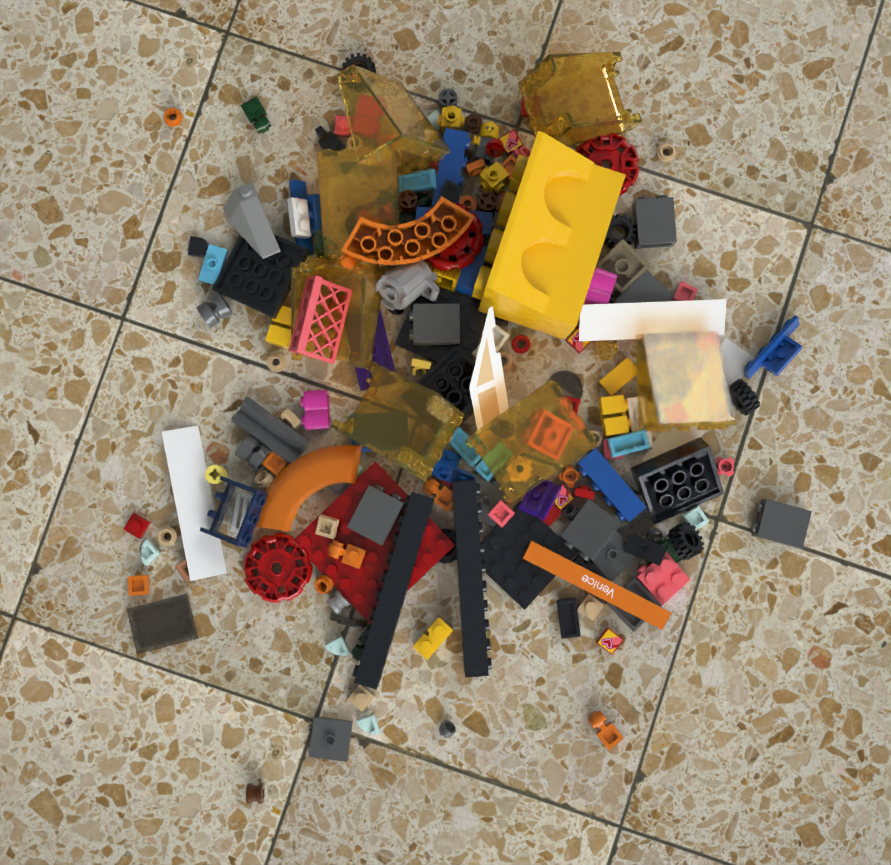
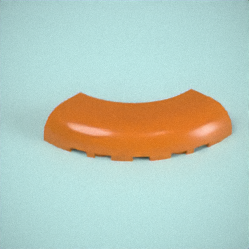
(411, 240)
(303, 479)

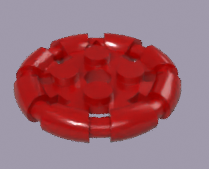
(611, 154)
(456, 249)
(273, 579)

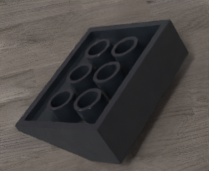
(452, 380)
(678, 480)

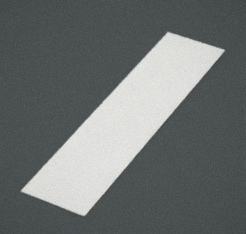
(630, 319)
(734, 364)
(193, 502)

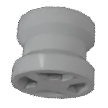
(338, 602)

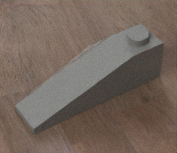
(249, 218)

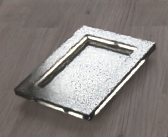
(162, 623)

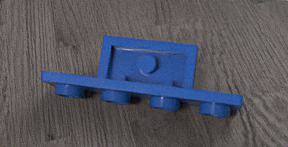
(299, 190)
(778, 352)
(447, 468)

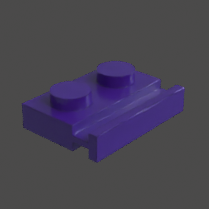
(540, 499)

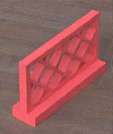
(305, 316)

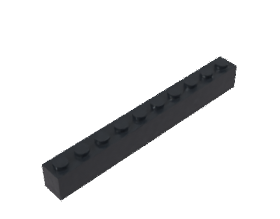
(470, 577)
(394, 590)

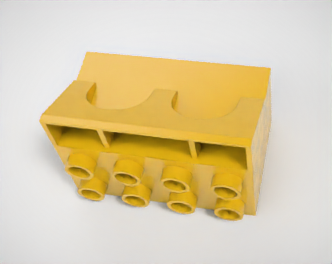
(548, 238)

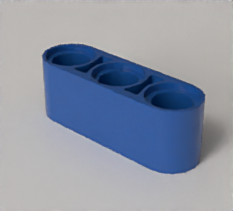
(470, 273)

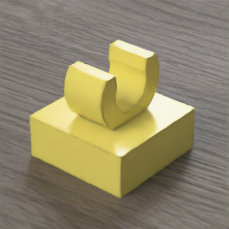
(421, 363)

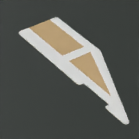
(488, 381)

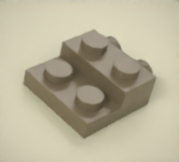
(625, 263)

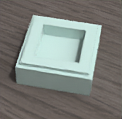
(695, 517)

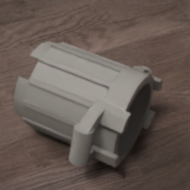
(406, 283)

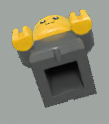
(487, 132)

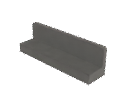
(270, 431)

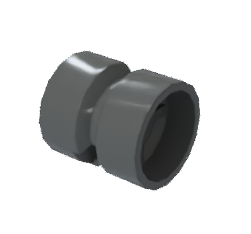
(214, 310)
(252, 452)

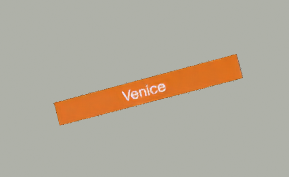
(597, 585)

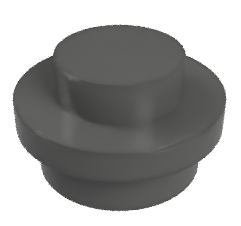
(338, 488)

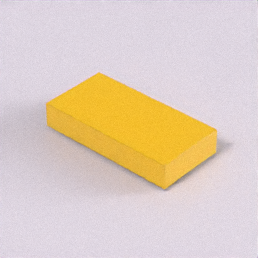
(618, 376)

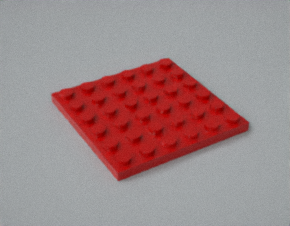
(362, 584)

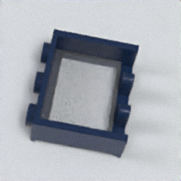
(236, 513)

